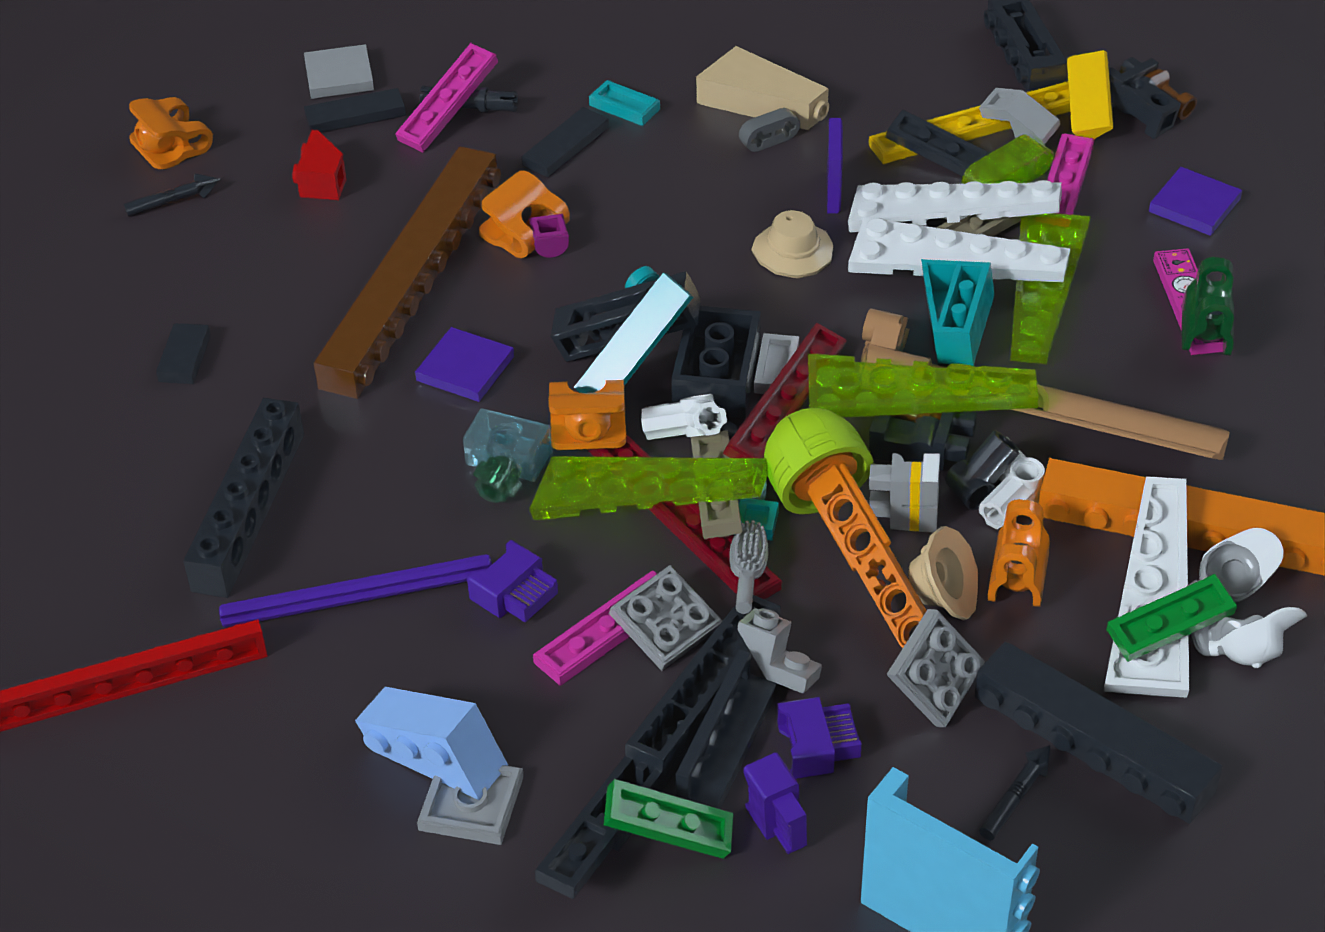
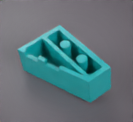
(958, 307)

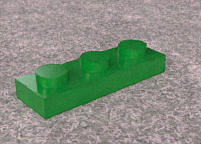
(1171, 617)
(668, 819)

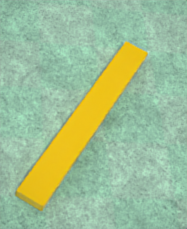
(970, 125)

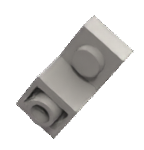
(1023, 113)
(767, 640)

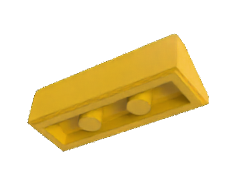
(1090, 94)

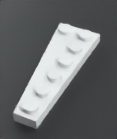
(952, 201)
(901, 246)
(1155, 570)

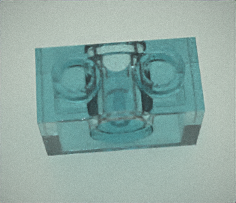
(508, 436)

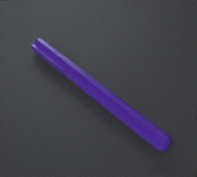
(352, 591)

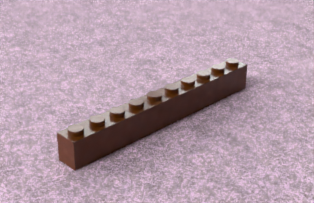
(406, 273)

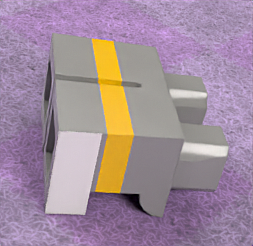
(912, 494)

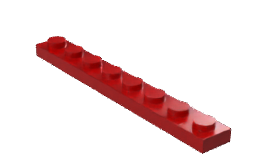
(131, 674)

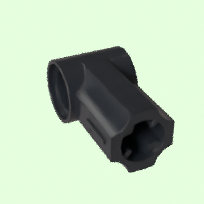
(974, 478)

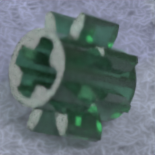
(497, 479)

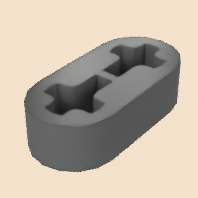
(769, 129)

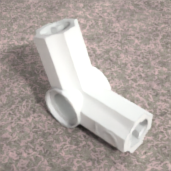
(690, 416)
(1018, 481)

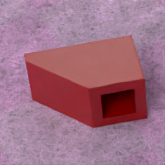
(320, 169)

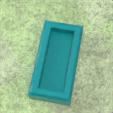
(624, 102)

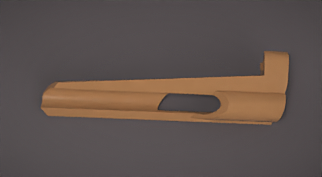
(888, 335)

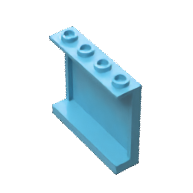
(936, 876)

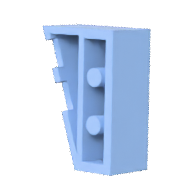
(433, 738)

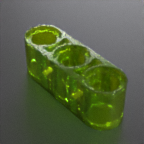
(1016, 161)

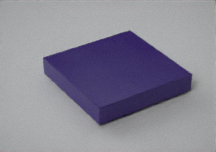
(834, 165)
(1195, 201)
(464, 364)

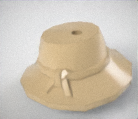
(793, 246)
(946, 573)

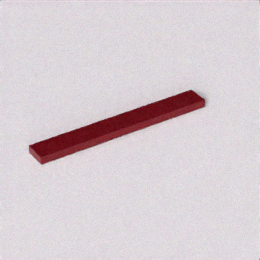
(686, 525)

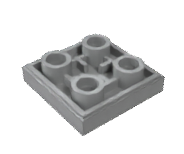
(665, 617)
(936, 668)

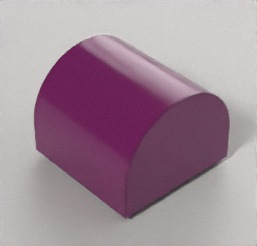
(549, 235)

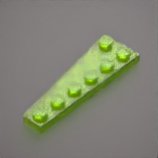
(1041, 303)
(891, 389)
(610, 482)

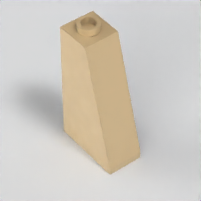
(756, 86)

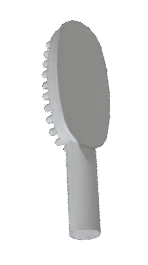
(748, 561)

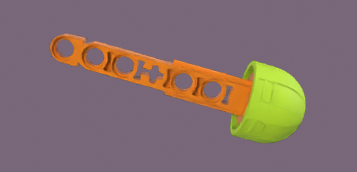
(818, 467)

